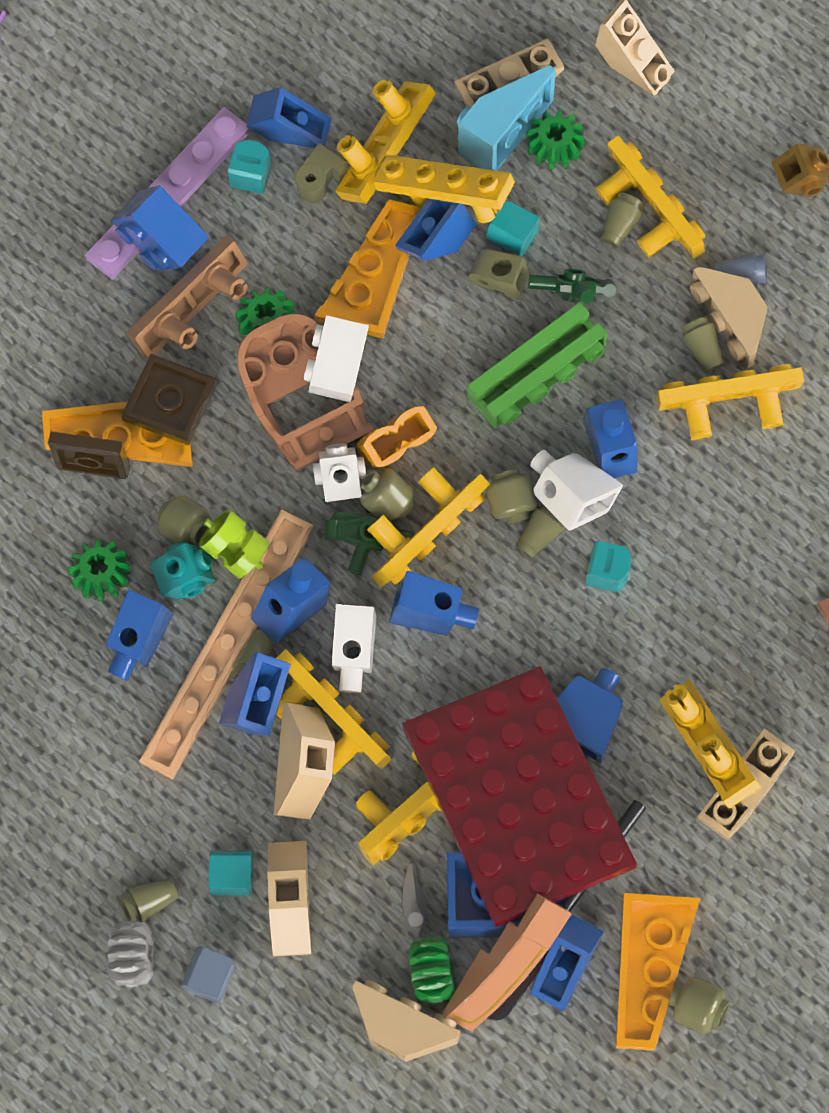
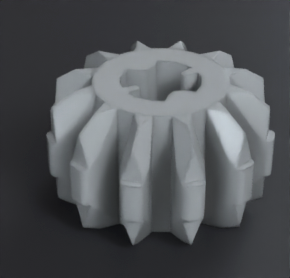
(131, 953)

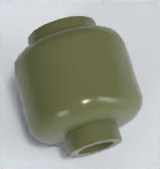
(386, 494)
(511, 496)
(182, 520)
(699, 1005)

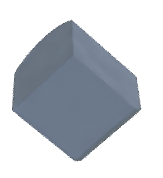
(208, 974)

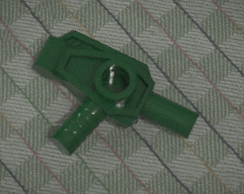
(573, 285)
(353, 530)

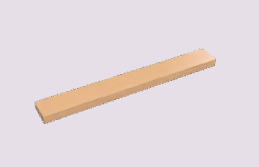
(224, 645)

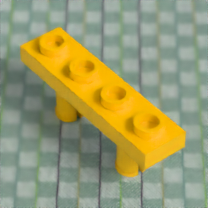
(401, 116)
(447, 182)
(673, 223)
(744, 384)
(403, 549)
(354, 737)
(709, 743)
(394, 825)

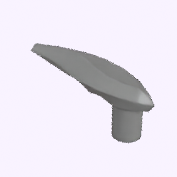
(413, 900)

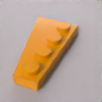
(373, 274)
(105, 422)
(650, 958)

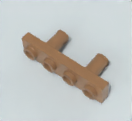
(185, 299)

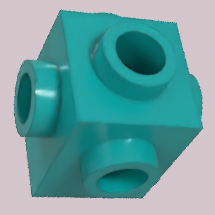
(183, 571)

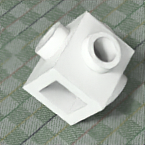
(344, 484)

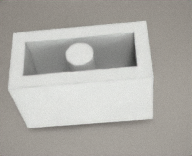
(337, 358)

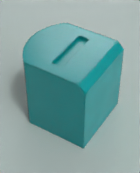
(249, 166)
(513, 228)
(608, 566)
(231, 873)

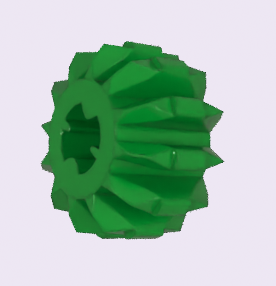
(551, 150)
(262, 306)
(114, 575)
(432, 970)

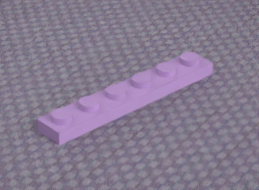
(179, 180)

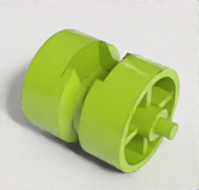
(236, 545)

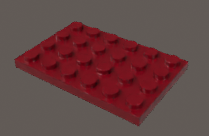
(518, 795)

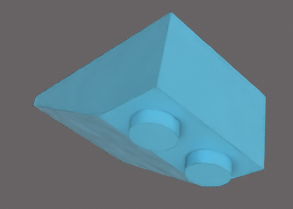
(502, 118)

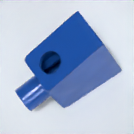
(611, 434)
(300, 593)
(418, 604)
(139, 618)
(592, 711)

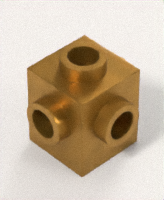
(802, 170)

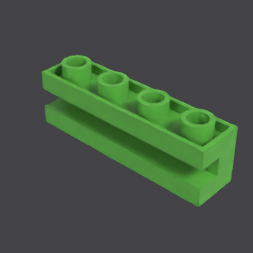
(537, 366)

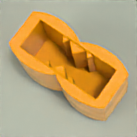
(390, 442)

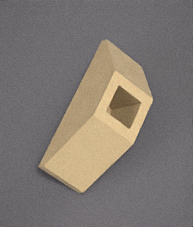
(630, 49)
(507, 71)
(733, 309)
(303, 761)
(766, 762)
(289, 898)
(400, 1025)

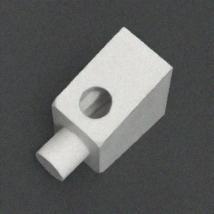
(573, 488)
(353, 628)

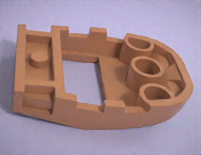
(273, 366)

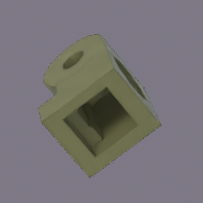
(317, 173)
(500, 272)

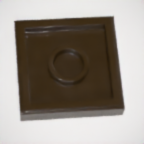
(169, 399)
(89, 455)

